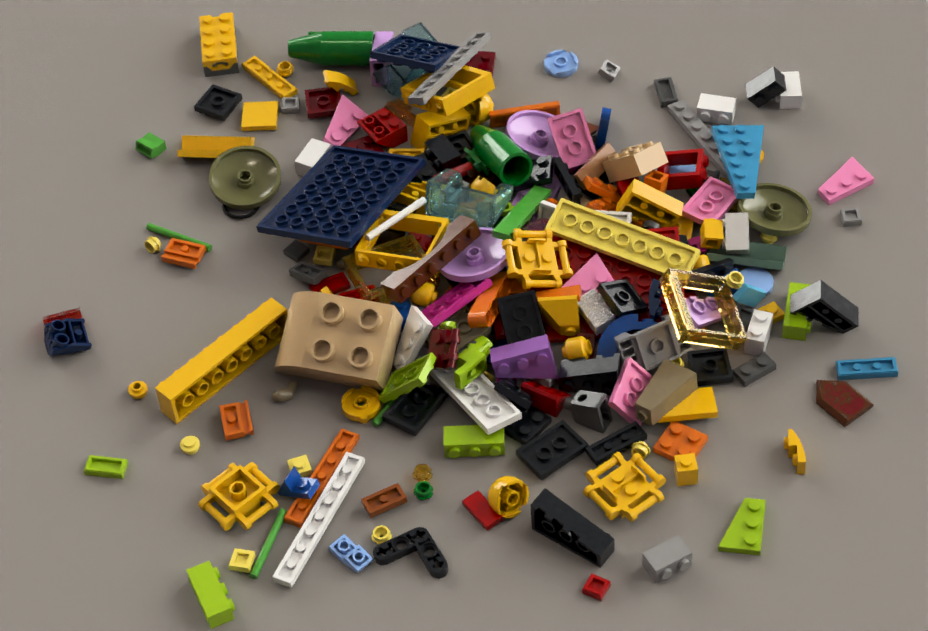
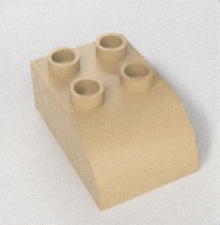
(339, 340)

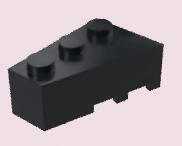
(826, 306)

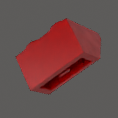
(385, 128)

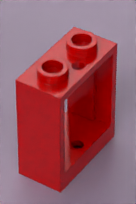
(689, 179)

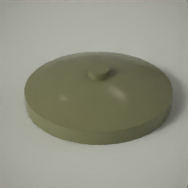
(245, 177)
(777, 210)

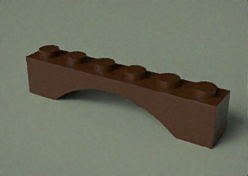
(408, 280)

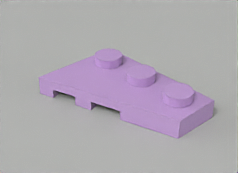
(703, 311)

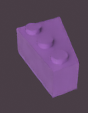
(525, 359)

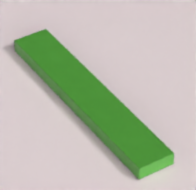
(521, 212)

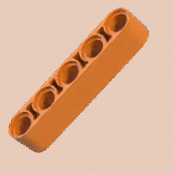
(485, 307)

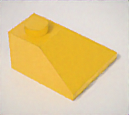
(561, 313)

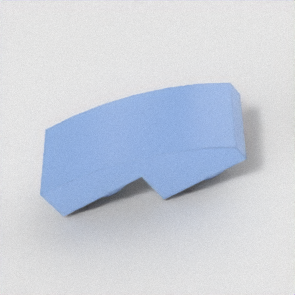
(351, 555)

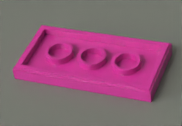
(454, 300)

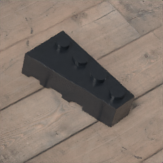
(570, 529)

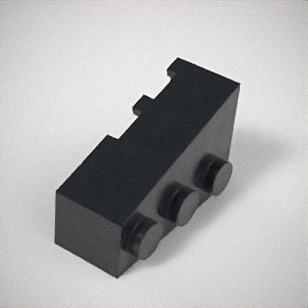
(589, 375)

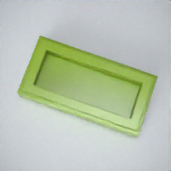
(106, 467)

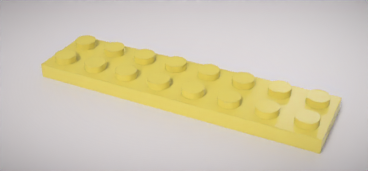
(620, 239)

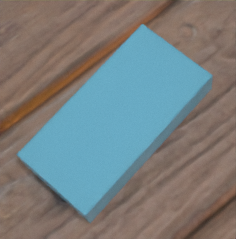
(749, 295)

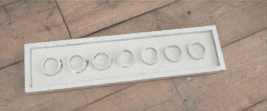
(478, 399)

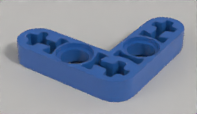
(603, 127)

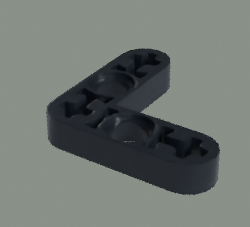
(418, 545)

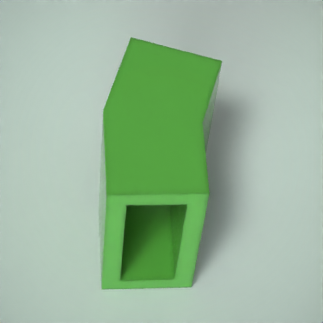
(150, 145)

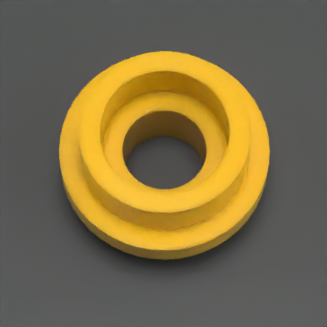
(285, 69)
(138, 389)

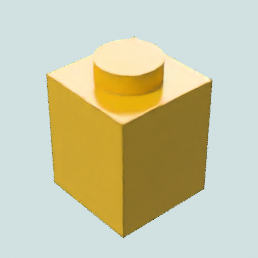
(711, 233)
(685, 469)

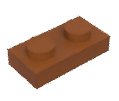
(384, 500)

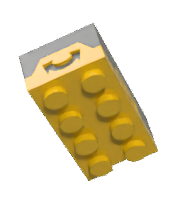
(219, 44)

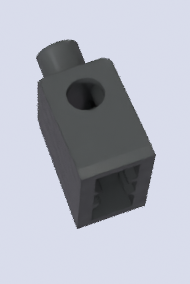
(590, 410)

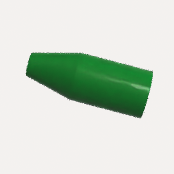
(333, 48)
(499, 154)

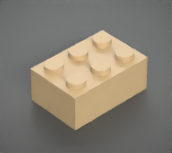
(634, 161)

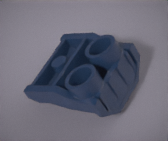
(66, 336)

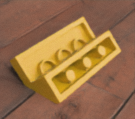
(211, 145)

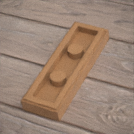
(594, 165)

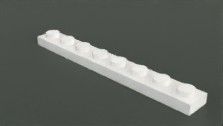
(318, 520)

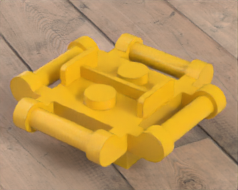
(535, 259)
(625, 489)
(239, 495)

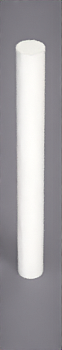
(396, 218)

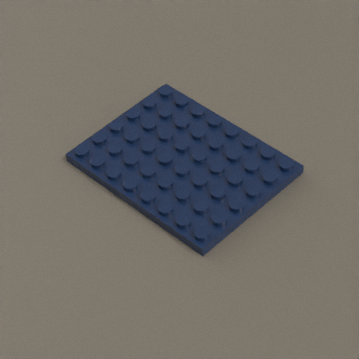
(341, 196)

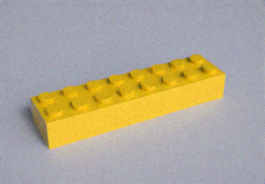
(222, 361)

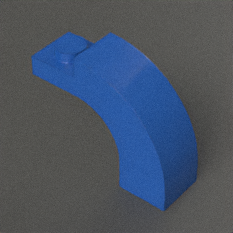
(628, 324)

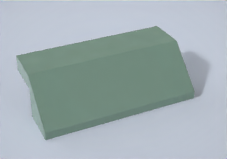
(760, 255)

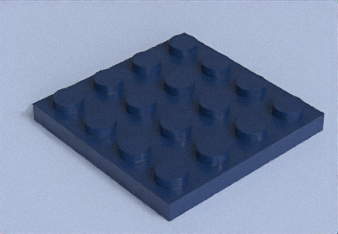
(414, 52)

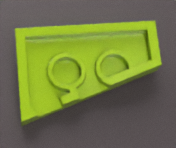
(746, 529)

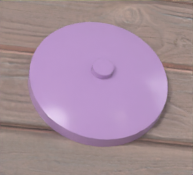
(532, 133)
(478, 260)

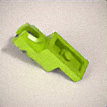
(472, 361)

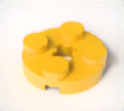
(361, 413)

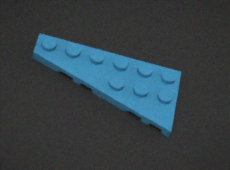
(740, 154)

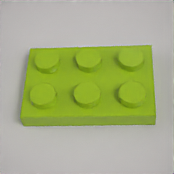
(408, 378)

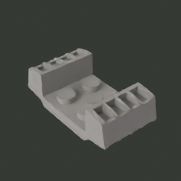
(652, 344)

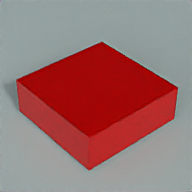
(596, 587)

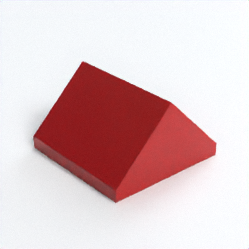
(545, 399)

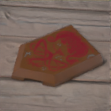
(841, 401)

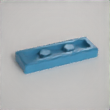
(866, 368)

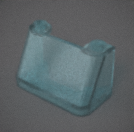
(450, 199)

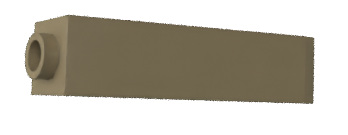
(665, 391)

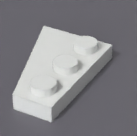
(412, 338)

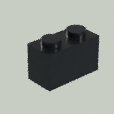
(765, 87)
(442, 153)

